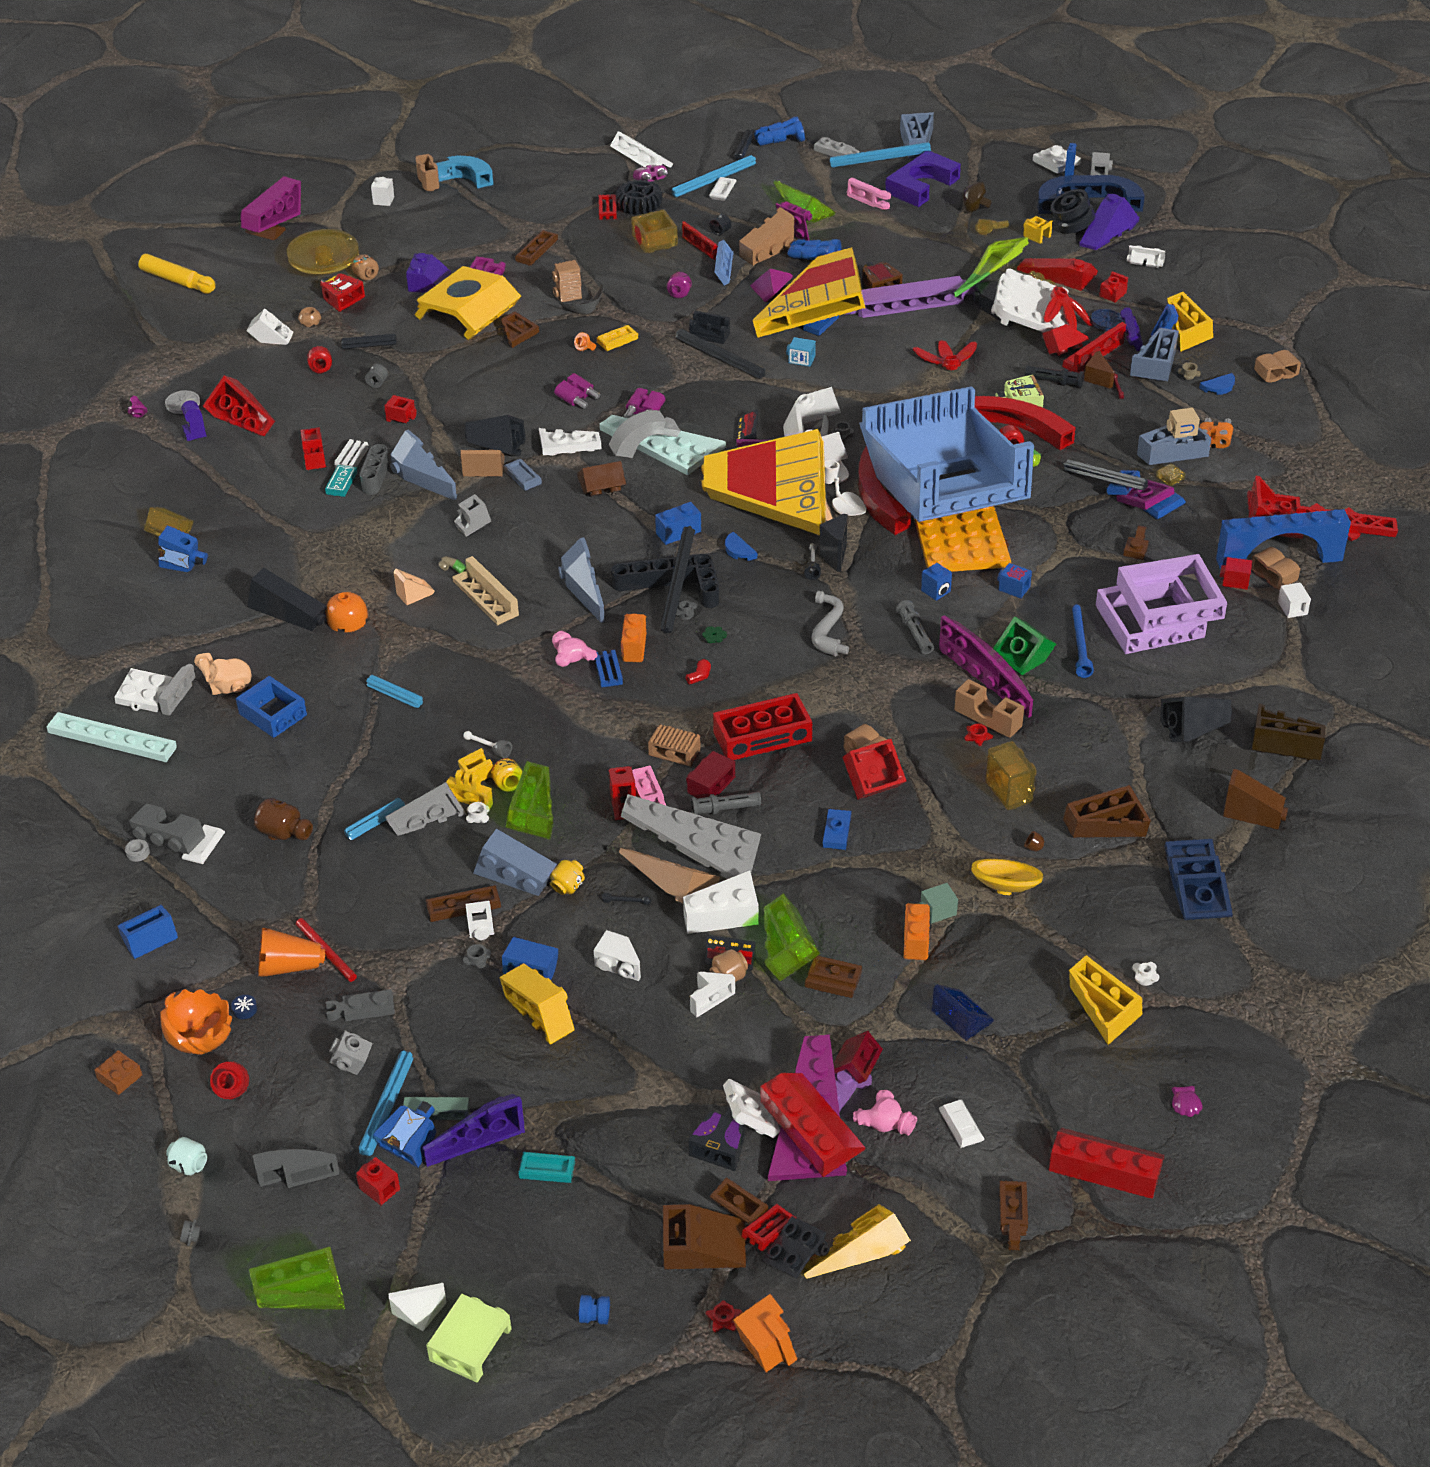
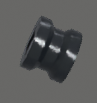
(720, 224)

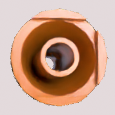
(287, 953)

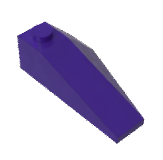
(1110, 221)
(485, 1126)

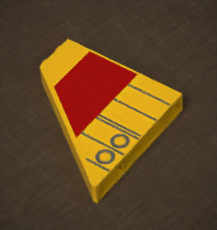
(819, 292)
(773, 479)

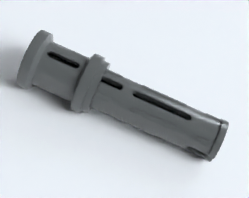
(912, 621)
(715, 804)

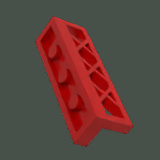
(1105, 344)

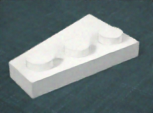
(560, 442)

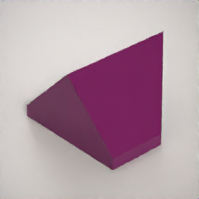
(770, 283)

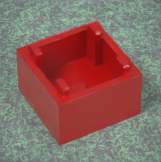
(874, 768)

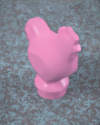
(571, 649)
(886, 1115)

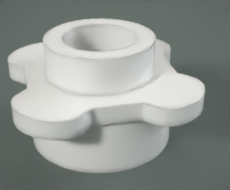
(477, 813)
(1145, 973)

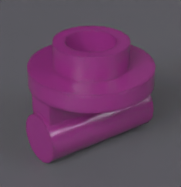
(137, 409)

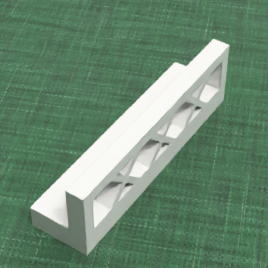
(637, 151)

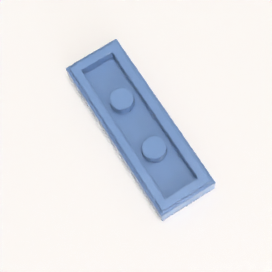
(723, 262)

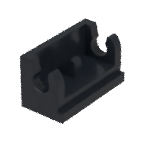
(710, 326)

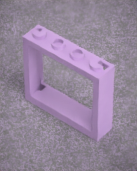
(1177, 614)
(1153, 639)

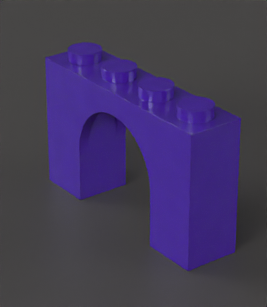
(904, 182)

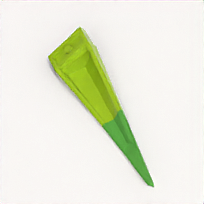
(995, 257)

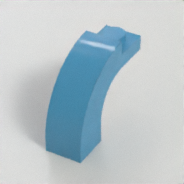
(466, 167)

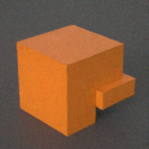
(766, 1334)

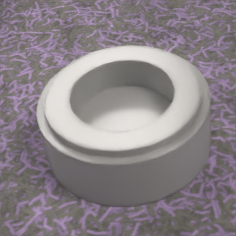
(137, 850)

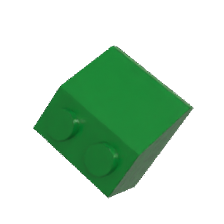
(1023, 646)

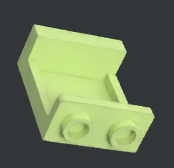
(468, 1336)

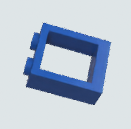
(262, 693)

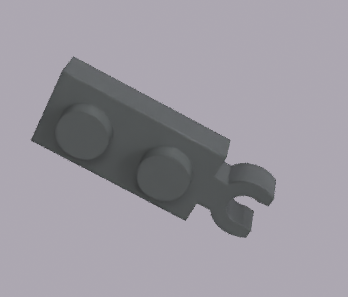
(362, 1006)

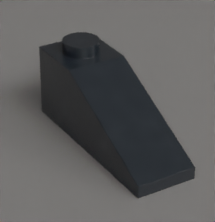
(984, 297)

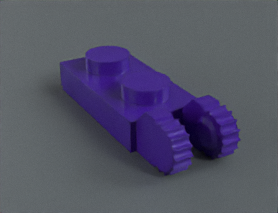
(1132, 328)

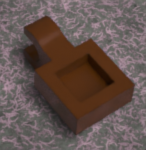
(1137, 546)

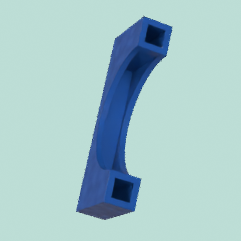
(1328, 528)

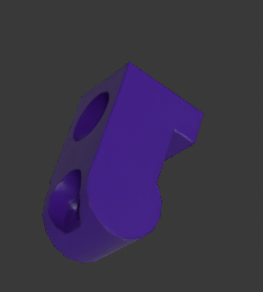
(195, 426)

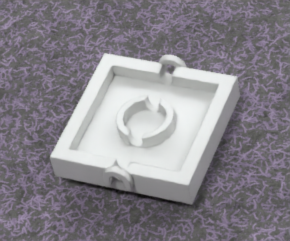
(1054, 159)
(142, 689)
(749, 1110)

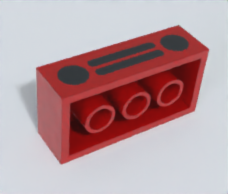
(762, 727)

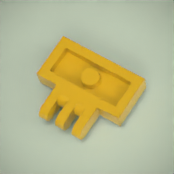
(470, 789)

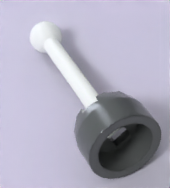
(500, 748)

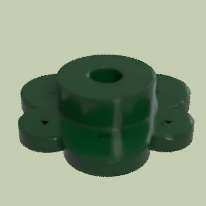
(714, 634)

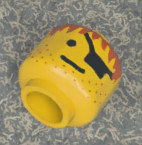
(506, 774)

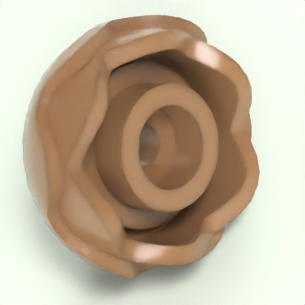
(309, 316)

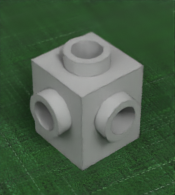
(350, 1052)

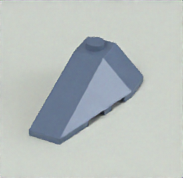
(419, 467)
(581, 579)

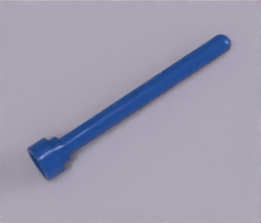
(1084, 666)

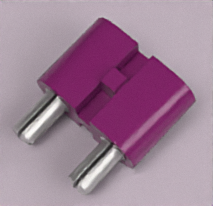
(650, 172)
(575, 389)
(644, 401)

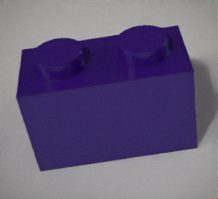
(425, 273)

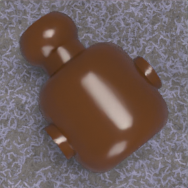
(281, 821)

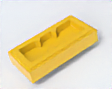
(617, 337)

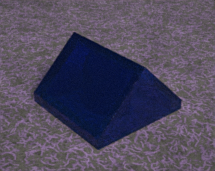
(959, 1011)

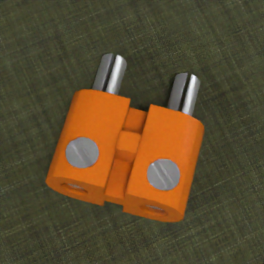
(1220, 434)

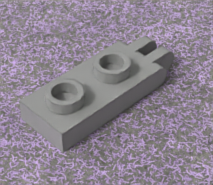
(833, 148)
(176, 689)

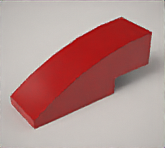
(313, 448)

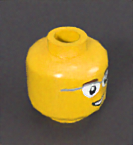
(567, 877)

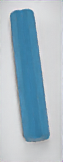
(394, 691)
(373, 819)

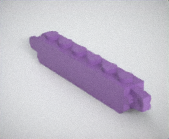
(912, 296)

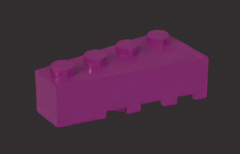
(273, 206)

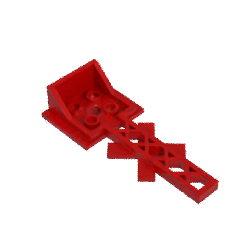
(1265, 502)

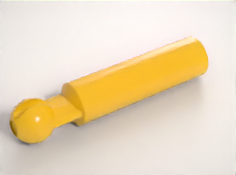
(176, 273)

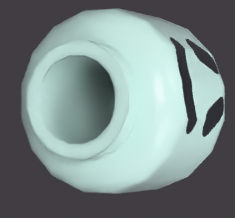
(186, 1156)

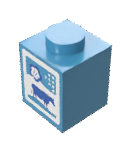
(801, 351)

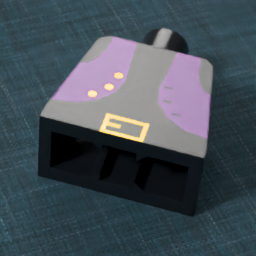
(718, 1140)

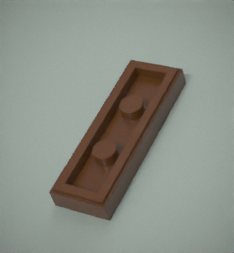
(536, 247)
(455, 904)

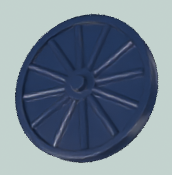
(1105, 319)

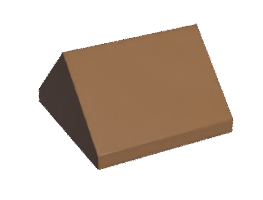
(482, 462)

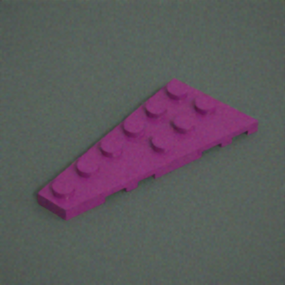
(817, 1066)

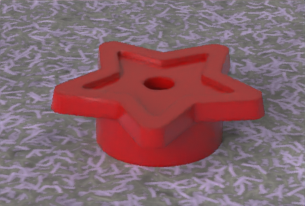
(978, 734)
(720, 1310)

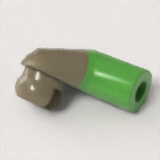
(456, 564)

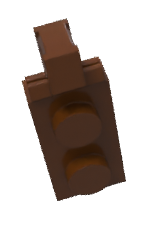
(1013, 1211)

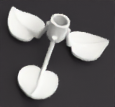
(848, 502)

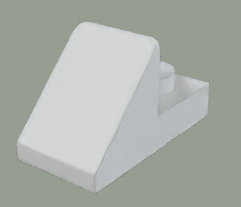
(712, 990)

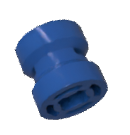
(594, 1309)

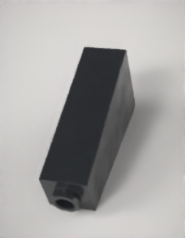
(284, 601)

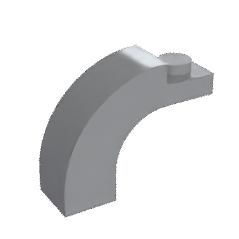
(637, 428)

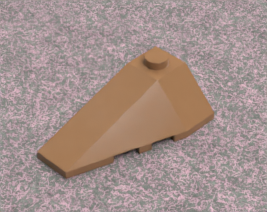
(670, 876)

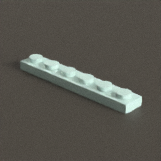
(112, 737)

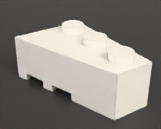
(722, 905)

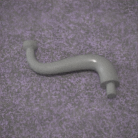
(819, 636)

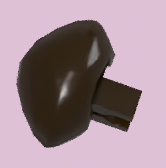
(974, 196)

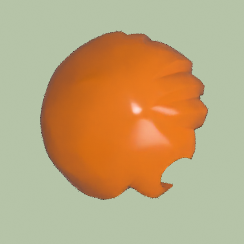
(195, 1021)

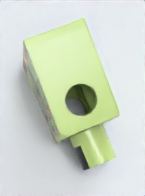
(1023, 389)

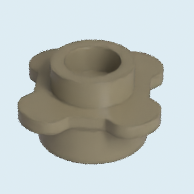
(1189, 370)

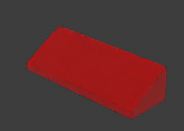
(699, 240)

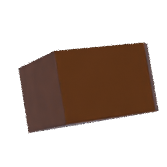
(1099, 371)

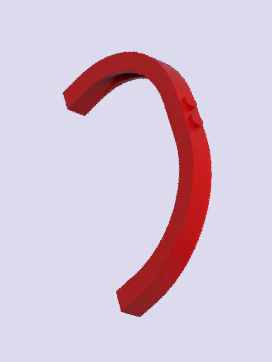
(995, 409)

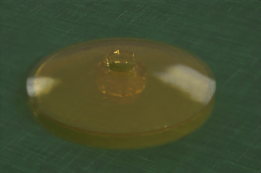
(322, 251)

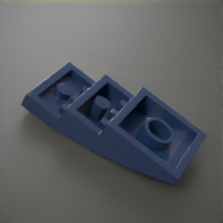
(1198, 879)

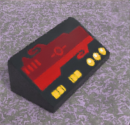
(748, 425)
(718, 945)

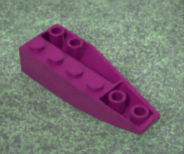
(983, 662)

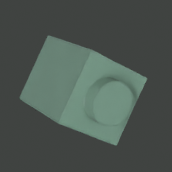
(942, 902)

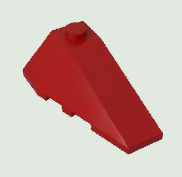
(1067, 272)

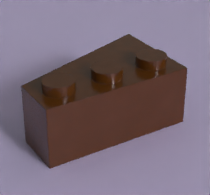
(1107, 815)

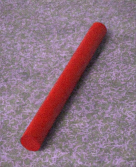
(329, 953)

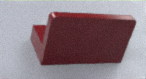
(858, 1056)

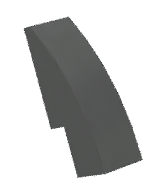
(294, 1166)

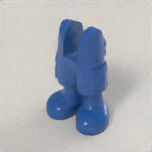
(778, 132)
(813, 248)

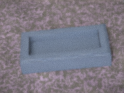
(522, 474)

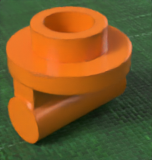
(582, 342)

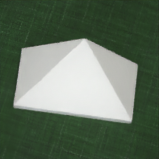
(418, 1305)

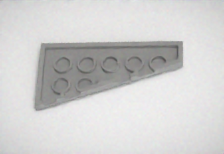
(701, 838)

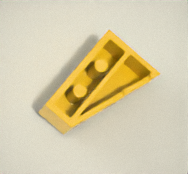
(1192, 322)
(1104, 998)
(540, 1000)

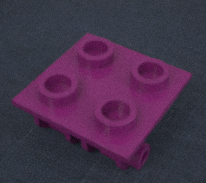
(800, 218)

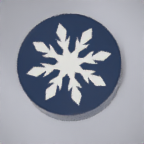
(244, 1006)

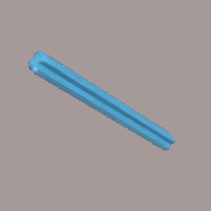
(879, 154)
(713, 176)

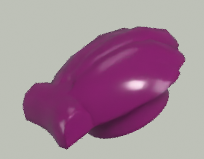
(1186, 1101)

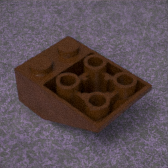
(701, 1238)

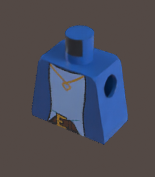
(179, 550)
(407, 1133)

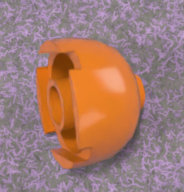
(346, 612)

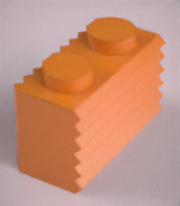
(633, 638)
(916, 931)

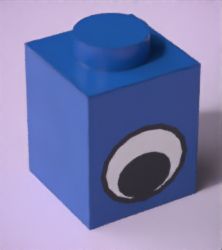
(936, 581)

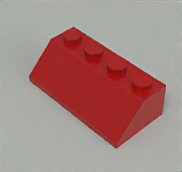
(810, 1121)
(1106, 1162)

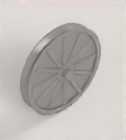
(175, 400)

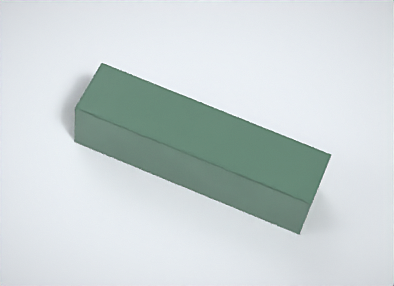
(445, 1107)

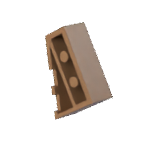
(769, 239)

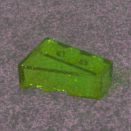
(787, 938)
(299, 1282)

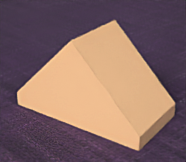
(410, 587)

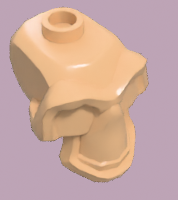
(224, 675)

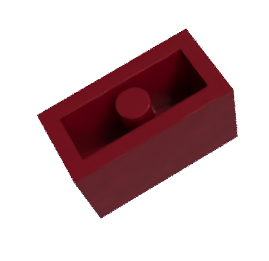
(711, 776)

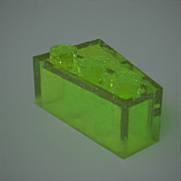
(532, 803)

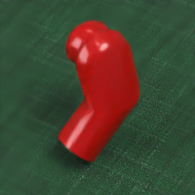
(701, 673)

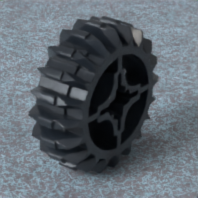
(639, 196)

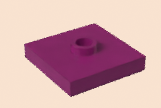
(1150, 496)

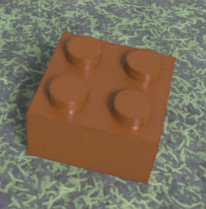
(118, 1072)

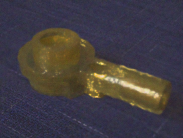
(985, 226)

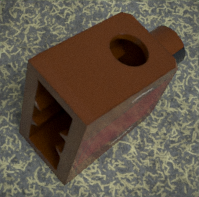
(880, 275)

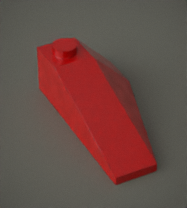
(238, 406)

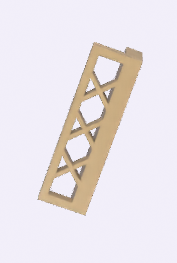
(492, 591)

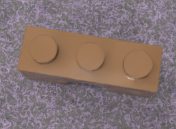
(973, 702)

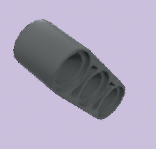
(374, 469)

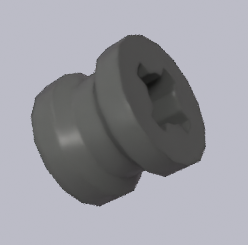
(376, 376)

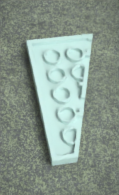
(681, 452)

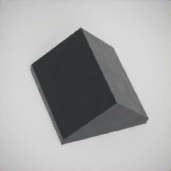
(834, 541)

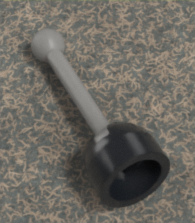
(815, 569)

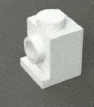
(480, 925)

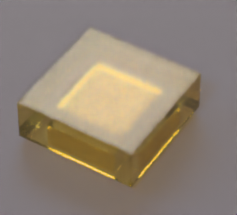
(1170, 474)

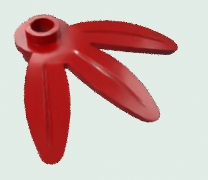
(1060, 298)
(947, 358)

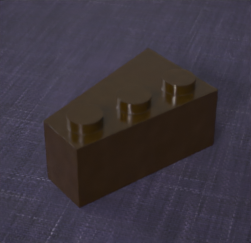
(1287, 735)

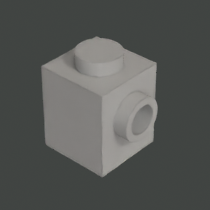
(1101, 163)

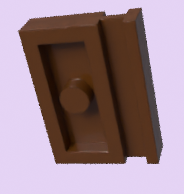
(833, 976)

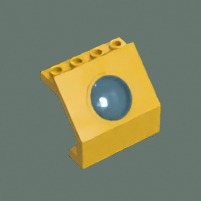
(472, 297)

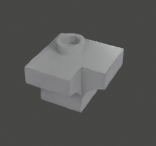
(472, 515)

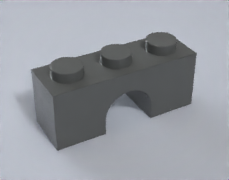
(153, 826)

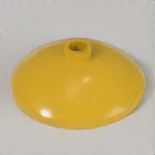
(1006, 875)

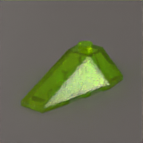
(805, 201)

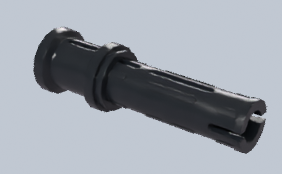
(1064, 376)

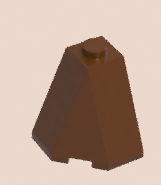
(1254, 802)

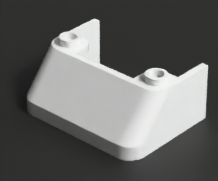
(811, 408)

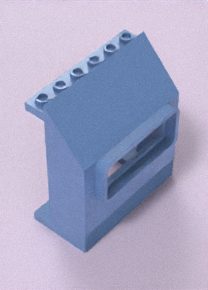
(939, 435)

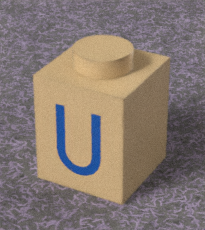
(1183, 423)

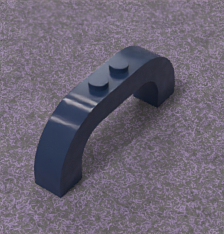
(1094, 185)

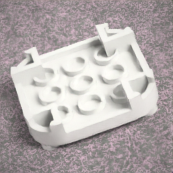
(1024, 301)

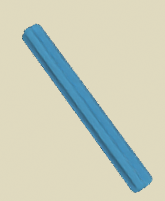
(386, 1101)

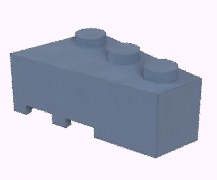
(916, 129)
(1157, 356)
(1161, 446)
(514, 864)

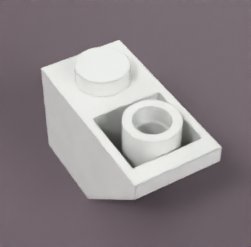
(269, 329)
(617, 955)

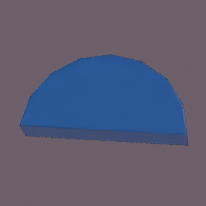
(1220, 385)
(739, 548)

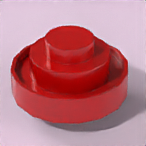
(229, 1080)

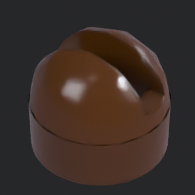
(1034, 842)

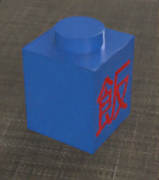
(1014, 580)

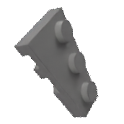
(432, 806)

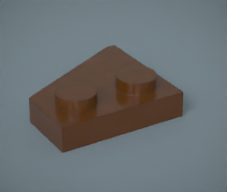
(518, 328)

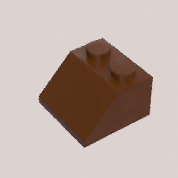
(602, 478)

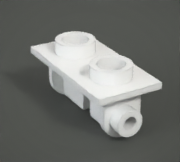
(1154, 257)

